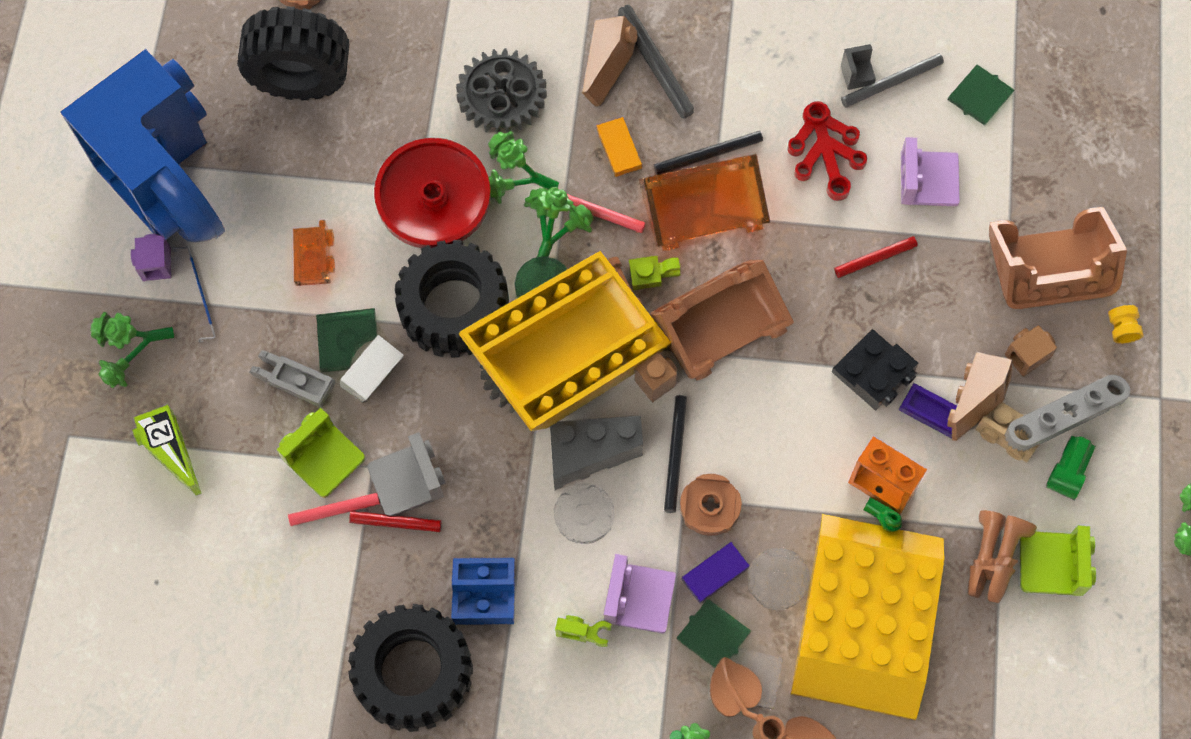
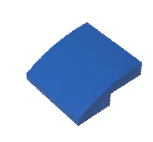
(483, 591)

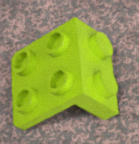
(320, 453)
(1058, 562)

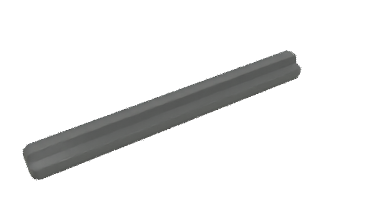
(658, 65)

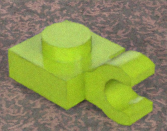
(647, 271)
(575, 629)

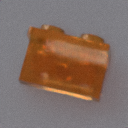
(313, 255)

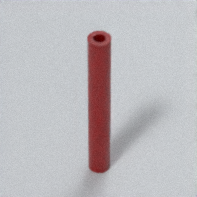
(875, 257)
(395, 521)

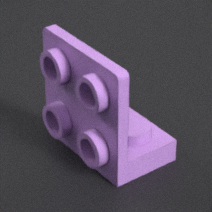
(928, 176)
(639, 596)

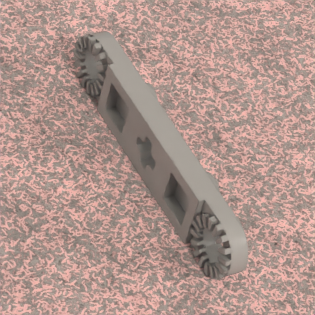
(1051, 421)

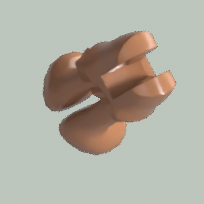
(998, 569)

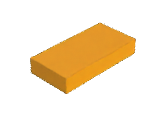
(619, 147)

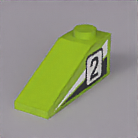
(164, 441)

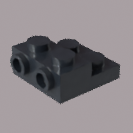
(876, 370)

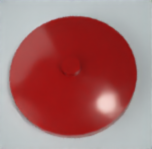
(432, 192)

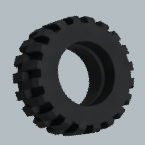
(293, 53)
(438, 266)
(381, 639)

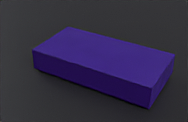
(928, 409)
(715, 572)

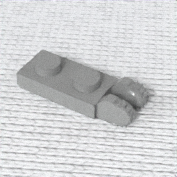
(294, 378)

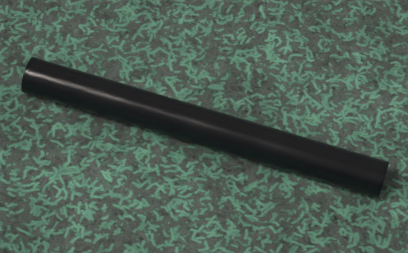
(708, 152)
(675, 454)

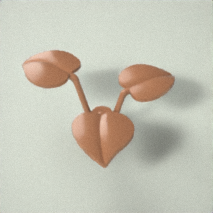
(738, 689)

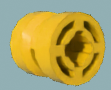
(1125, 324)

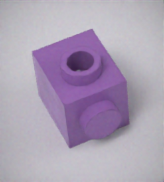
(152, 257)

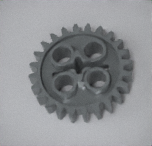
(520, 77)

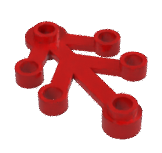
(827, 147)

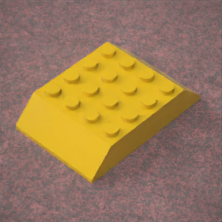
(565, 341)
(869, 617)

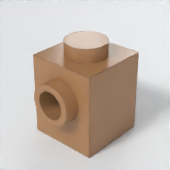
(1031, 349)
(656, 376)

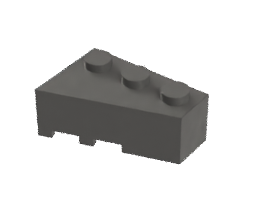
(593, 445)

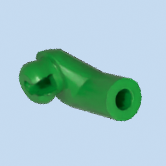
(888, 518)

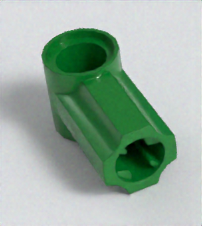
(1068, 474)

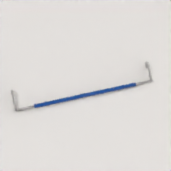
(200, 289)

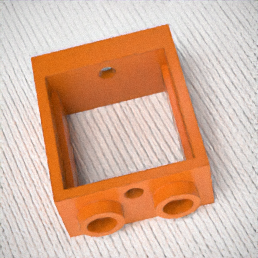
(889, 470)

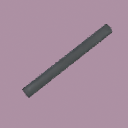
(892, 80)

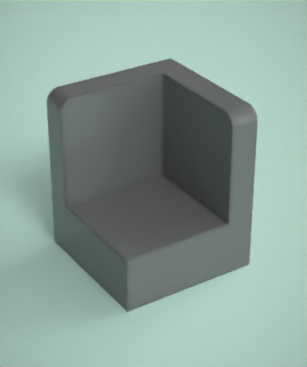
(858, 67)

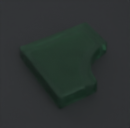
(342, 335)

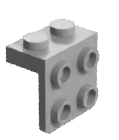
(407, 477)

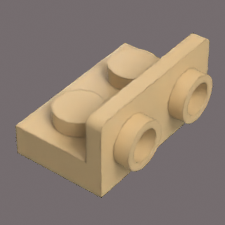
(994, 426)

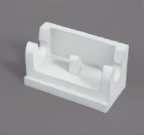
(370, 369)

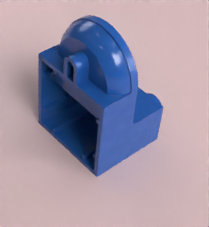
(136, 135)

